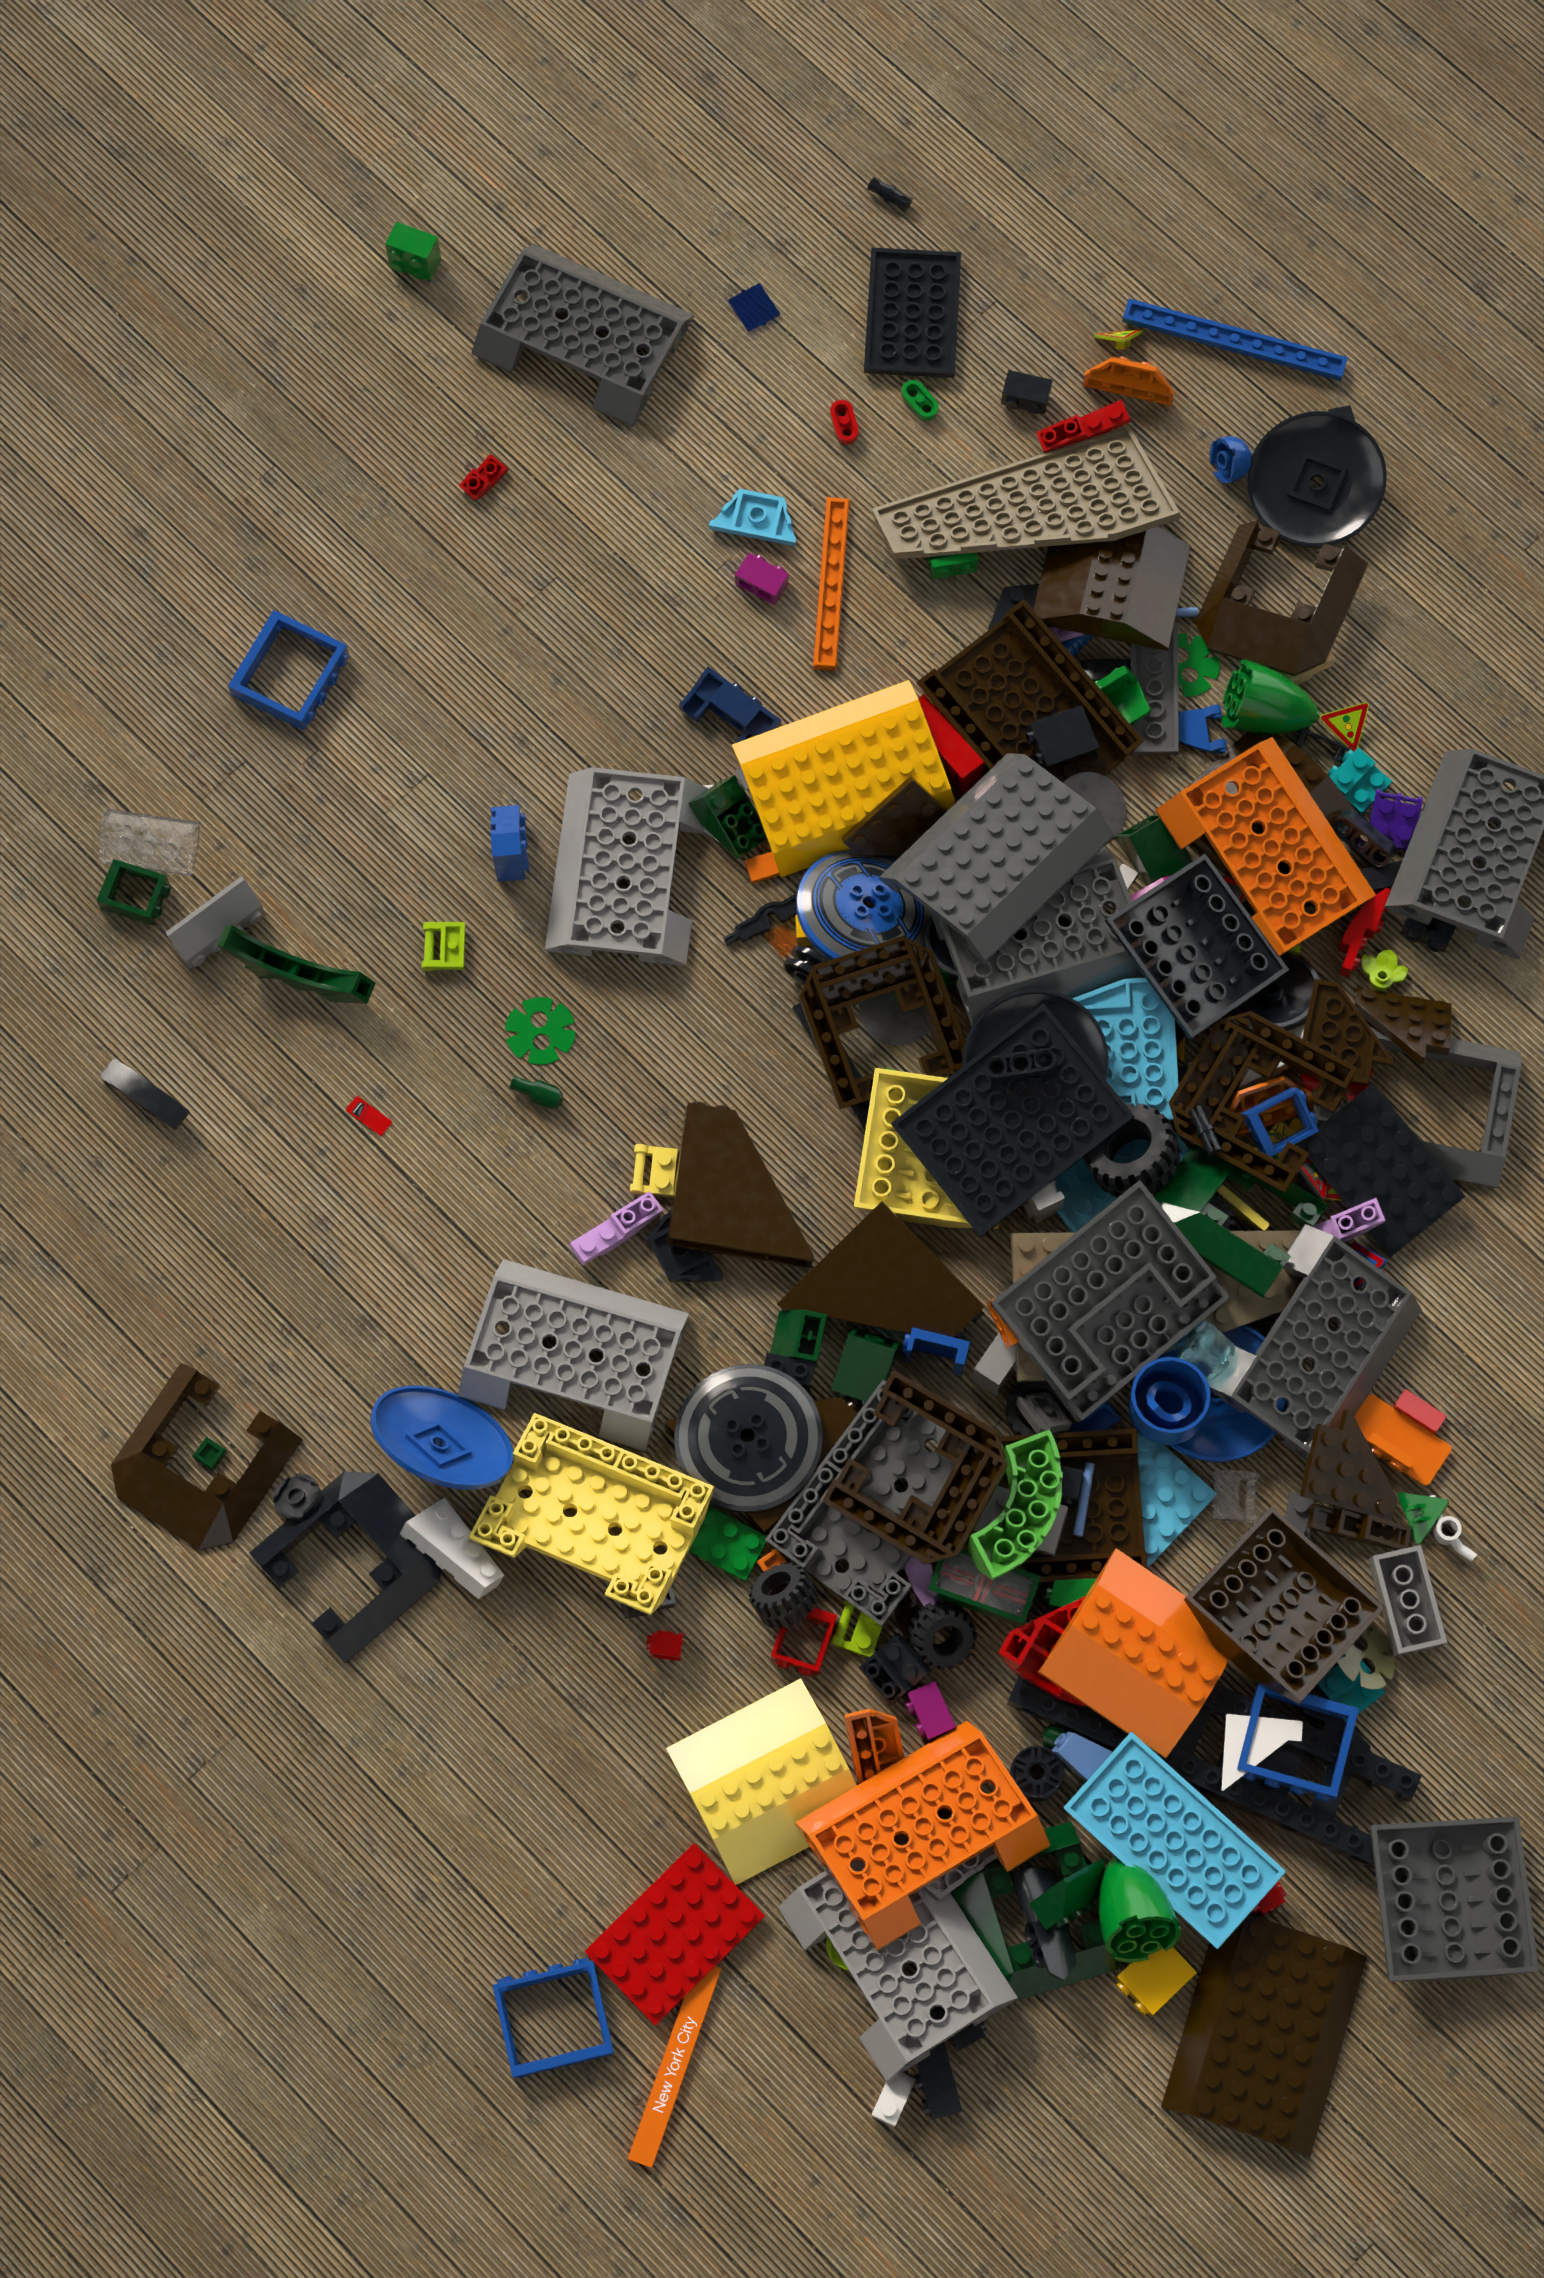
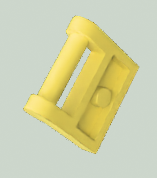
(662, 1170)

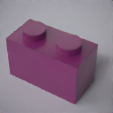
(762, 578)
(930, 1712)

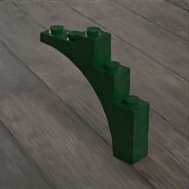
(298, 973)

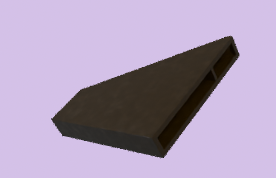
(727, 1196)
(886, 1281)

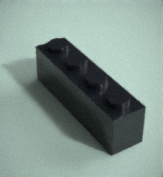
(937, 2082)

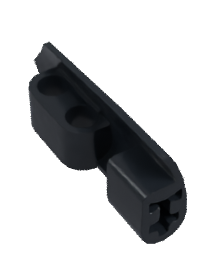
(1048, 1947)

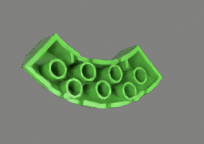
(1030, 1510)

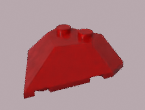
(1031, 1644)

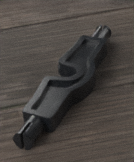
(759, 922)

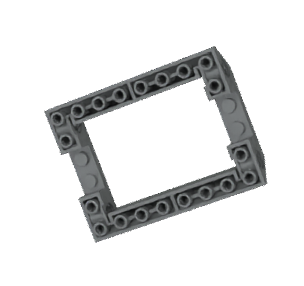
(1461, 1164)

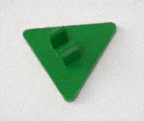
(1422, 1513)

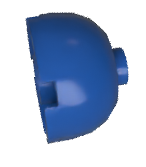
(1231, 458)

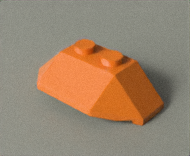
(1130, 379)
(1256, 1094)
(872, 1742)

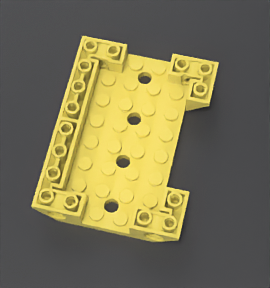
(607, 1491)

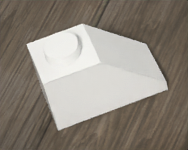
(893, 2099)

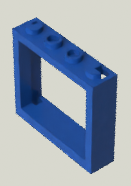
(258, 651)
(1298, 1785)
(533, 1978)

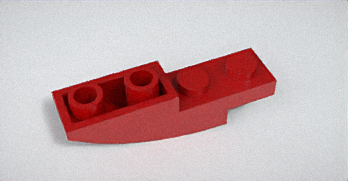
(1085, 427)
(1361, 928)

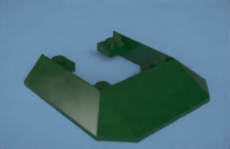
(1187, 1204)
(1017, 1961)

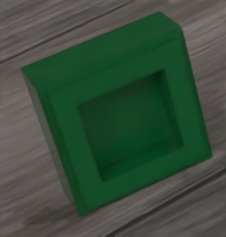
(209, 1453)

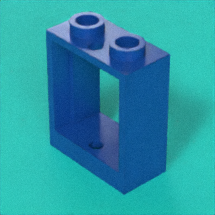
(1259, 1133)

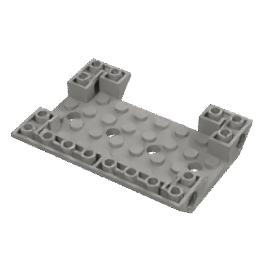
(596, 858)
(581, 1321)
(949, 1959)

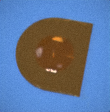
(782, 939)

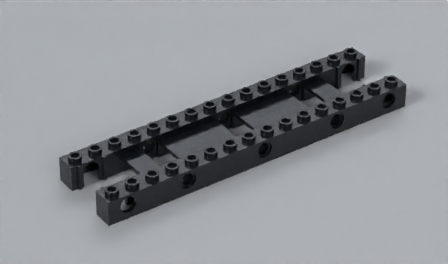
(1253, 1797)

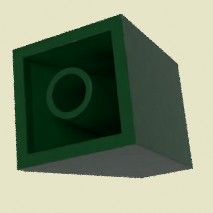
(1152, 849)
(864, 1364)

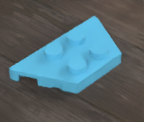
(756, 517)

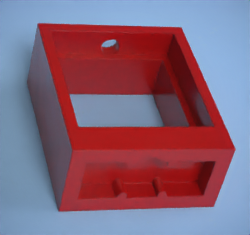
(806, 1669)

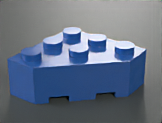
(509, 843)

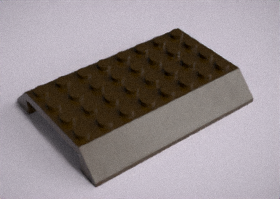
(1019, 677)
(1112, 1509)
(1265, 2033)

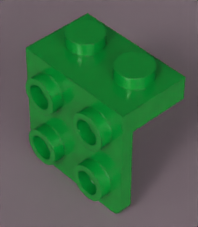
(952, 565)
(1125, 694)

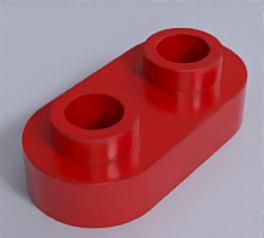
(844, 423)

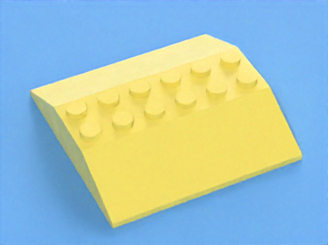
(888, 1165)
(761, 1776)

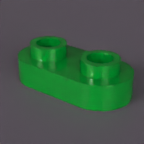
(921, 401)

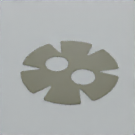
(1375, 1646)

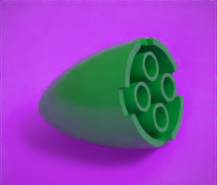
(1265, 702)
(1134, 1907)

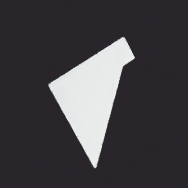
(1268, 1736)

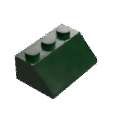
(1070, 1896)

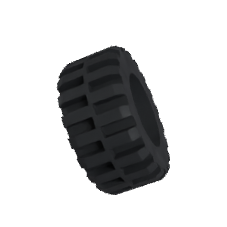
(1152, 1168)

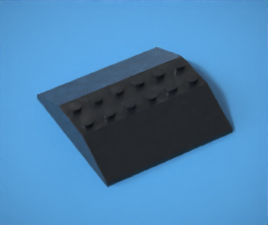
(1196, 946)

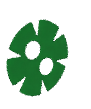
(1205, 666)
(553, 1029)

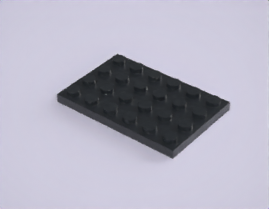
(912, 312)
(1374, 1154)

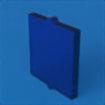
(753, 307)

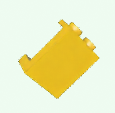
(1155, 1979)

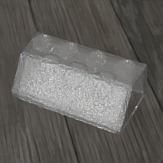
(149, 841)

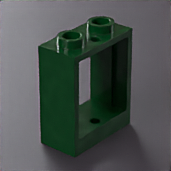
(112, 882)

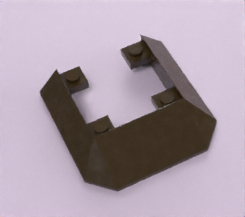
(1265, 637)
(867, 974)
(1220, 1067)
(196, 1515)
(923, 1529)

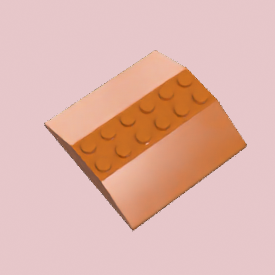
(1136, 1655)

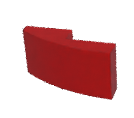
(484, 478)

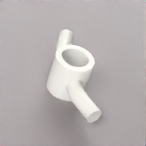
(1454, 1540)

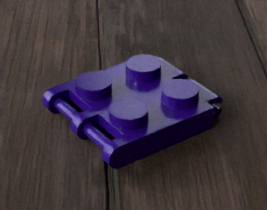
(1396, 818)

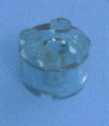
(1206, 1349)

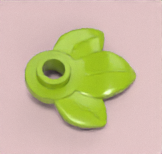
(1385, 967)

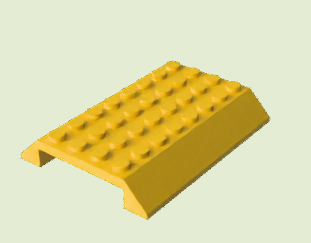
(834, 769)

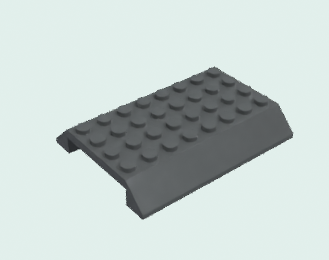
(1000, 853)

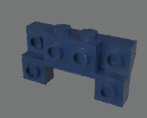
(730, 704)

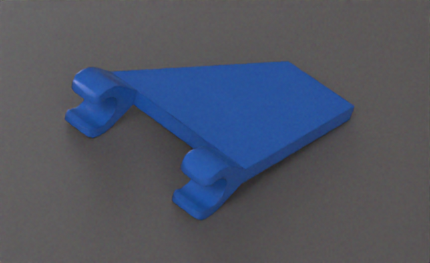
(1194, 729)

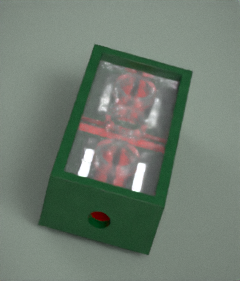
(1004, 1598)

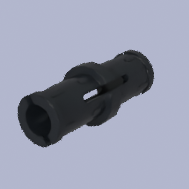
(889, 193)
(1205, 1130)

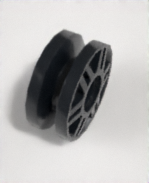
(802, 962)
(1047, 1762)

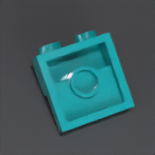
(1359, 779)
(1339, 1688)

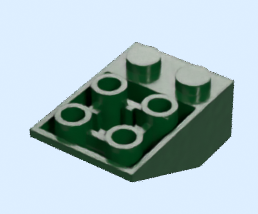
(729, 816)

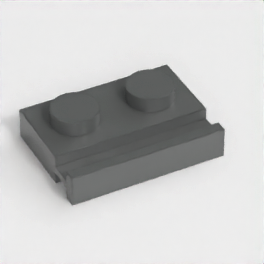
(1043, 1413)

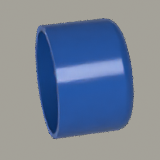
(1171, 1376)

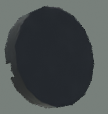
(297, 1497)

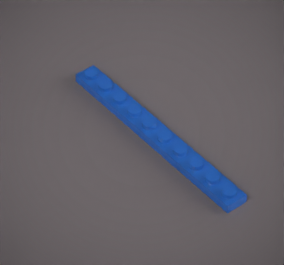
(1234, 339)

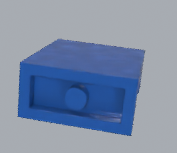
(937, 1345)

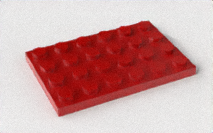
(674, 1934)

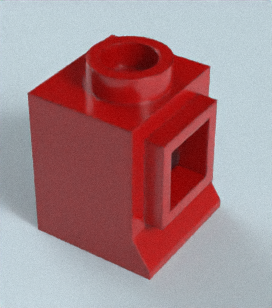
(665, 1645)

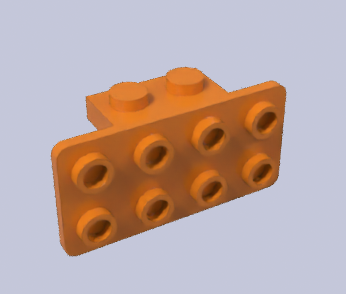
(1401, 1440)

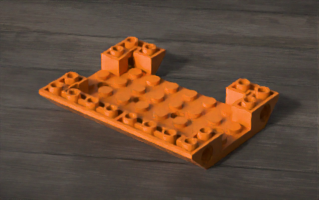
(1291, 834)
(907, 1802)

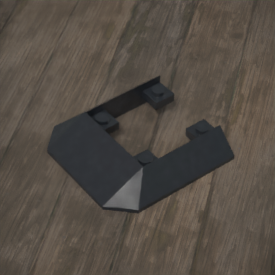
(381, 1514)

